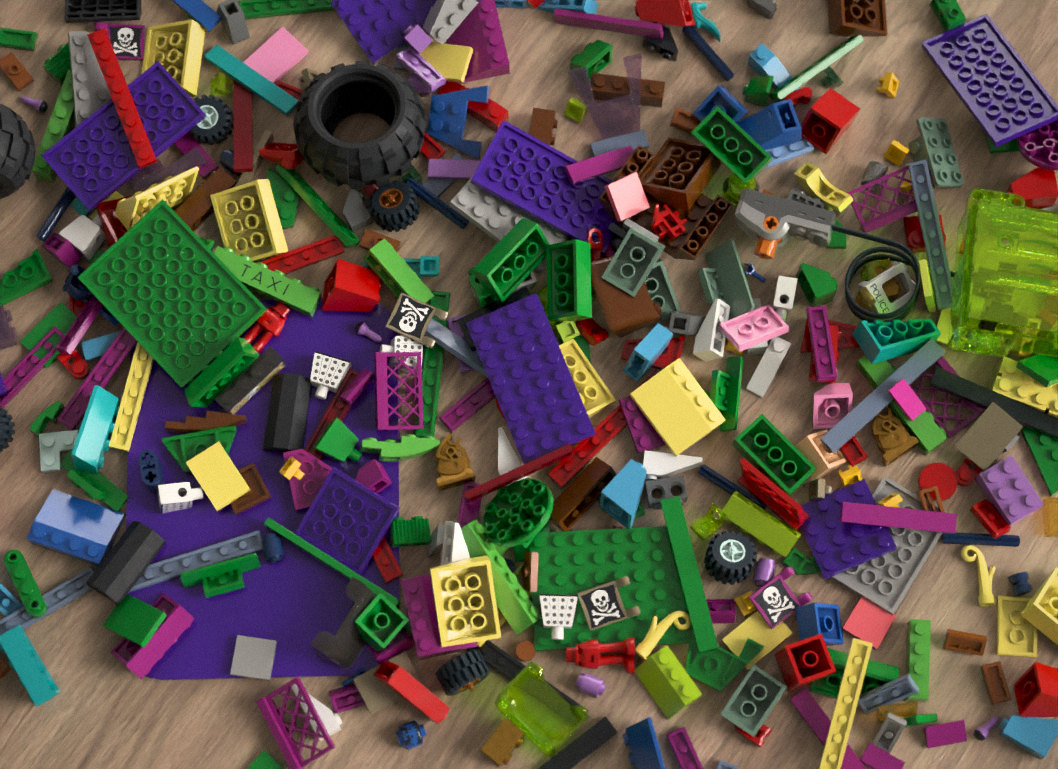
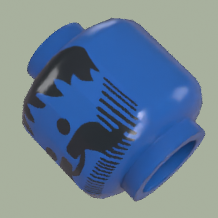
(411, 734)

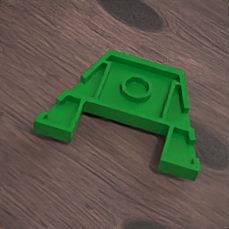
(718, 666)

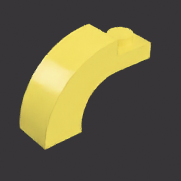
(818, 186)

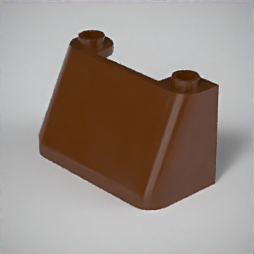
(621, 310)

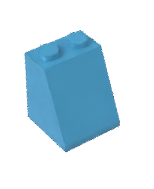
(624, 493)

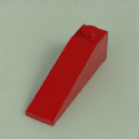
(488, 113)

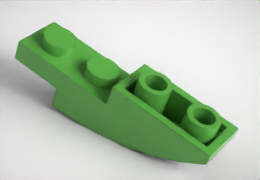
(407, 448)

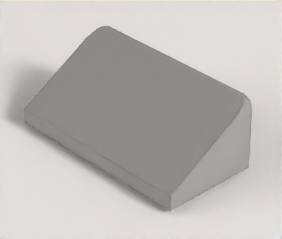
(436, 543)

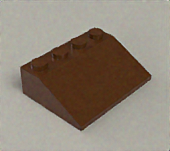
(857, 17)
(679, 173)

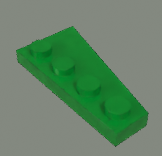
(24, 279)
(1044, 455)

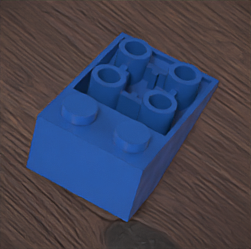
(773, 125)

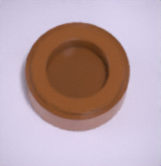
(525, 651)

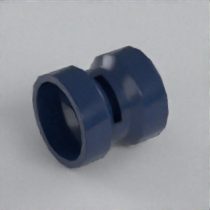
(1020, 583)

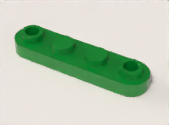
(25, 583)

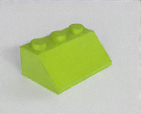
(667, 682)

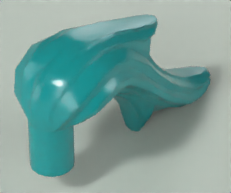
(701, 21)

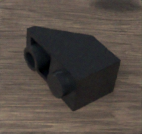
(665, 47)

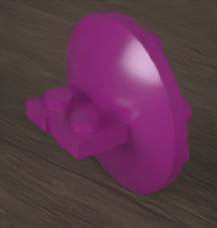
(1041, 146)

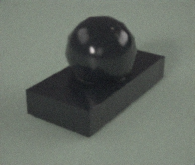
(619, 236)

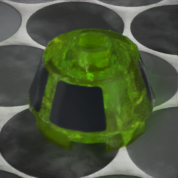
(734, 186)

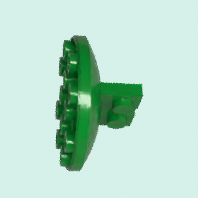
(518, 513)

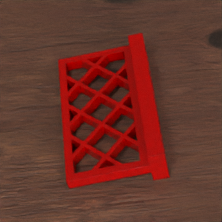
(771, 495)

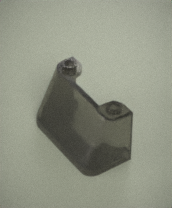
(347, 643)

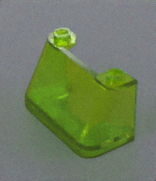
(540, 710)

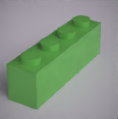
(396, 273)
(918, 657)

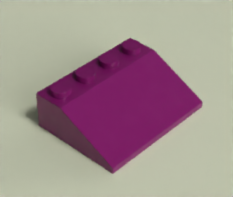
(484, 34)
(423, 618)

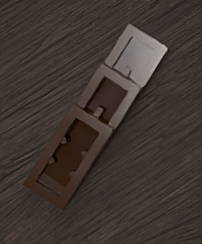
(212, 421)

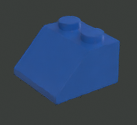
(723, 99)
(819, 619)

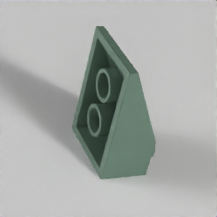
(633, 261)
(661, 290)
(753, 700)

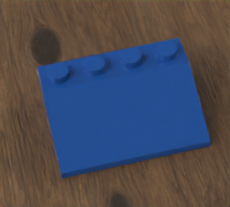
(75, 527)
(643, 745)

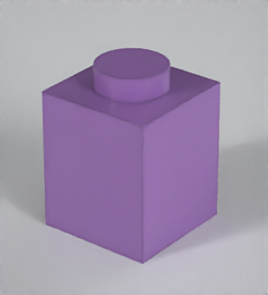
(416, 38)

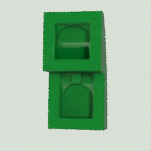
(49, 414)

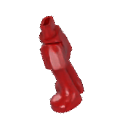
(271, 323)
(588, 654)

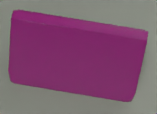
(357, 386)
(721, 610)
(397, 645)
(345, 698)
(945, 734)

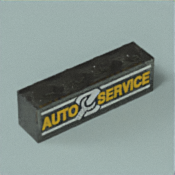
(250, 381)

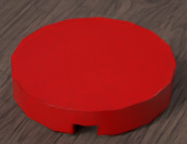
(941, 476)

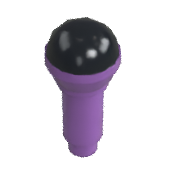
(40, 105)
(362, 329)
(982, 732)

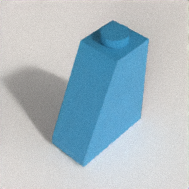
(647, 352)
(1030, 733)

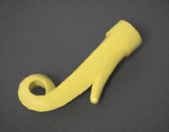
(985, 578)
(657, 631)

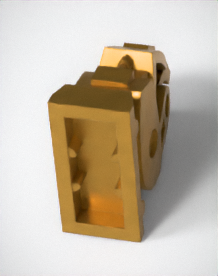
(892, 438)
(451, 466)

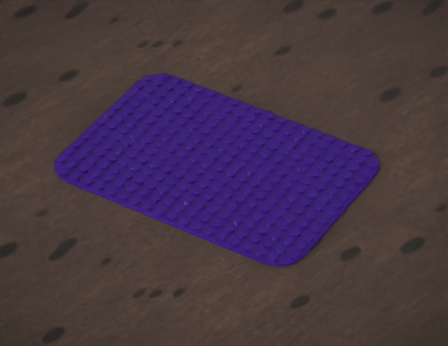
(280, 599)

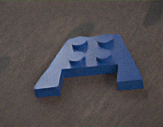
(449, 115)

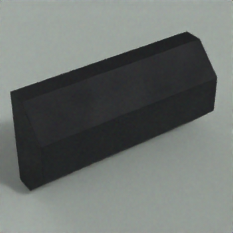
(102, 10)
(287, 413)
(126, 562)

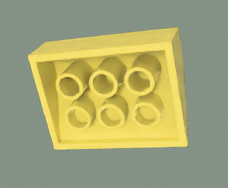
(178, 50)
(171, 190)
(250, 220)
(589, 385)
(677, 407)
(465, 601)
(1043, 607)

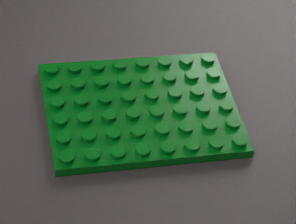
(172, 293)
(589, 558)

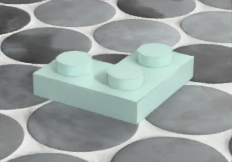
(51, 447)

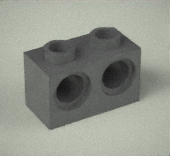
(665, 486)

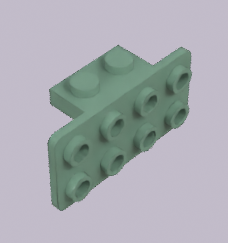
(937, 148)
(726, 279)

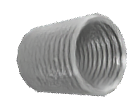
(874, 171)

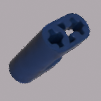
(150, 476)

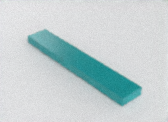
(251, 80)

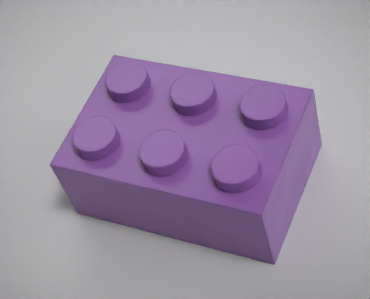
(1009, 491)

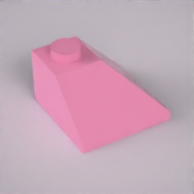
(831, 405)

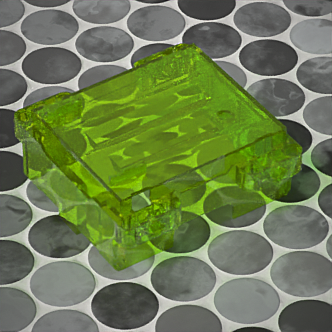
(1005, 282)

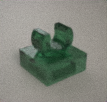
(831, 78)
(412, 173)

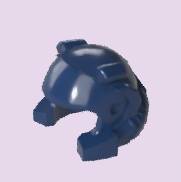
(74, 286)

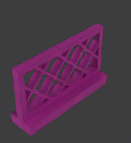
(887, 217)
(382, 387)
(976, 410)
(284, 735)

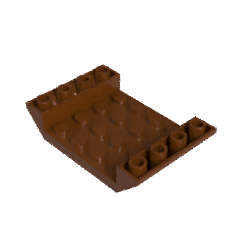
(701, 219)

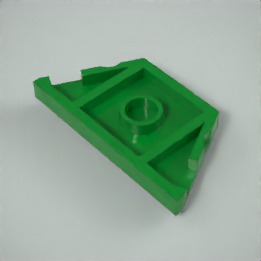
(285, 198)
(190, 445)

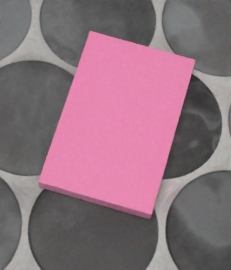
(277, 56)
(754, 327)

